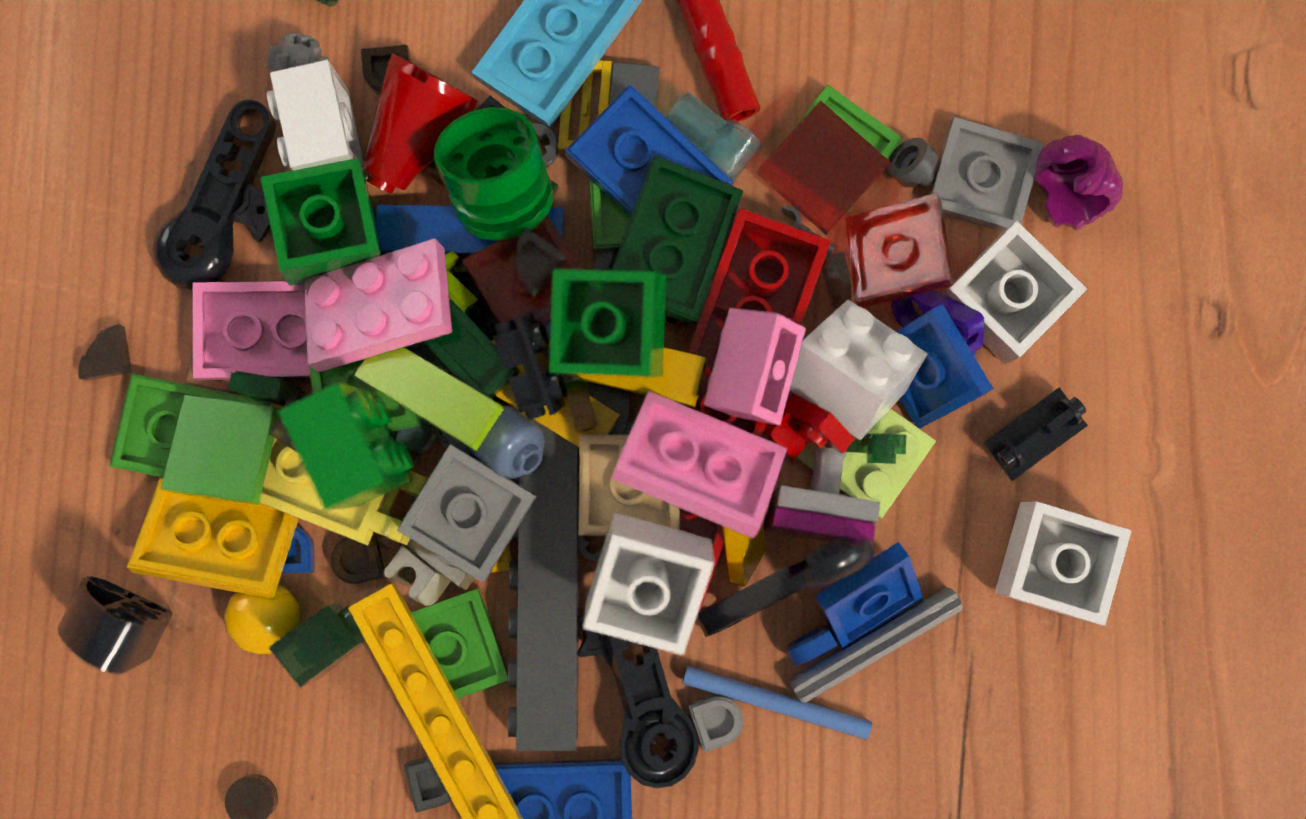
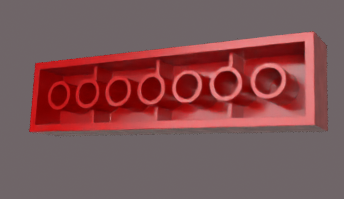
(761, 270)

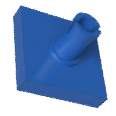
(947, 375)
(870, 597)

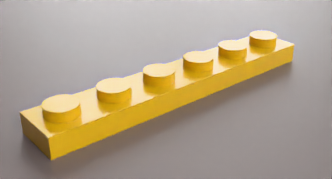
(432, 706)

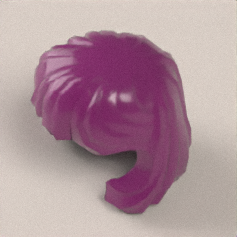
(1078, 181)

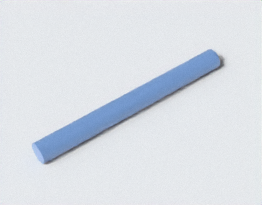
(777, 702)

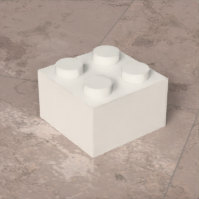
(314, 116)
(1017, 291)
(855, 367)
(1063, 562)
(648, 583)

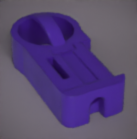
(967, 320)

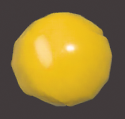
(259, 621)

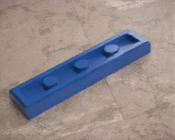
(412, 224)

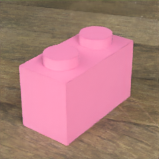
(754, 365)

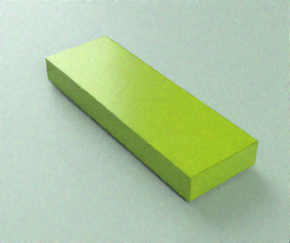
(431, 394)

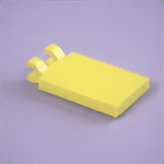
(292, 492)

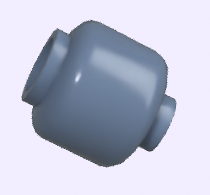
(512, 445)

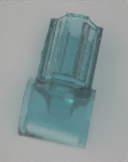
(723, 142)

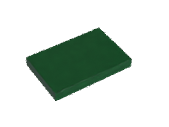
(679, 233)

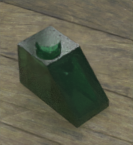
(318, 644)

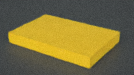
(213, 543)

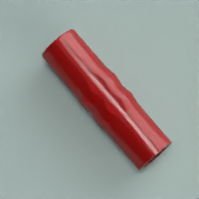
(720, 59)

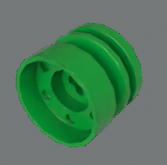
(494, 173)

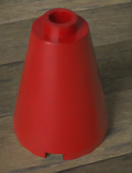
(408, 122)

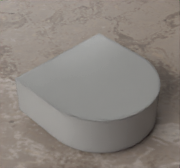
(716, 721)

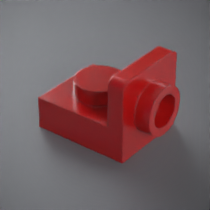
(810, 424)

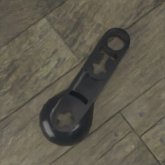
(212, 204)
(817, 570)
(647, 713)

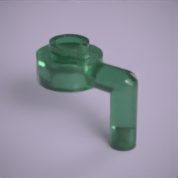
(879, 447)

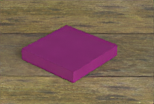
(818, 525)

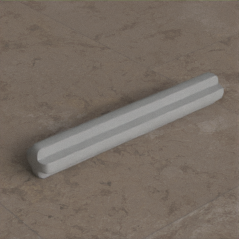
(876, 645)

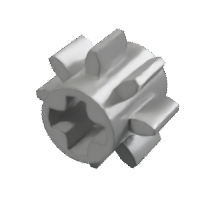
(294, 51)

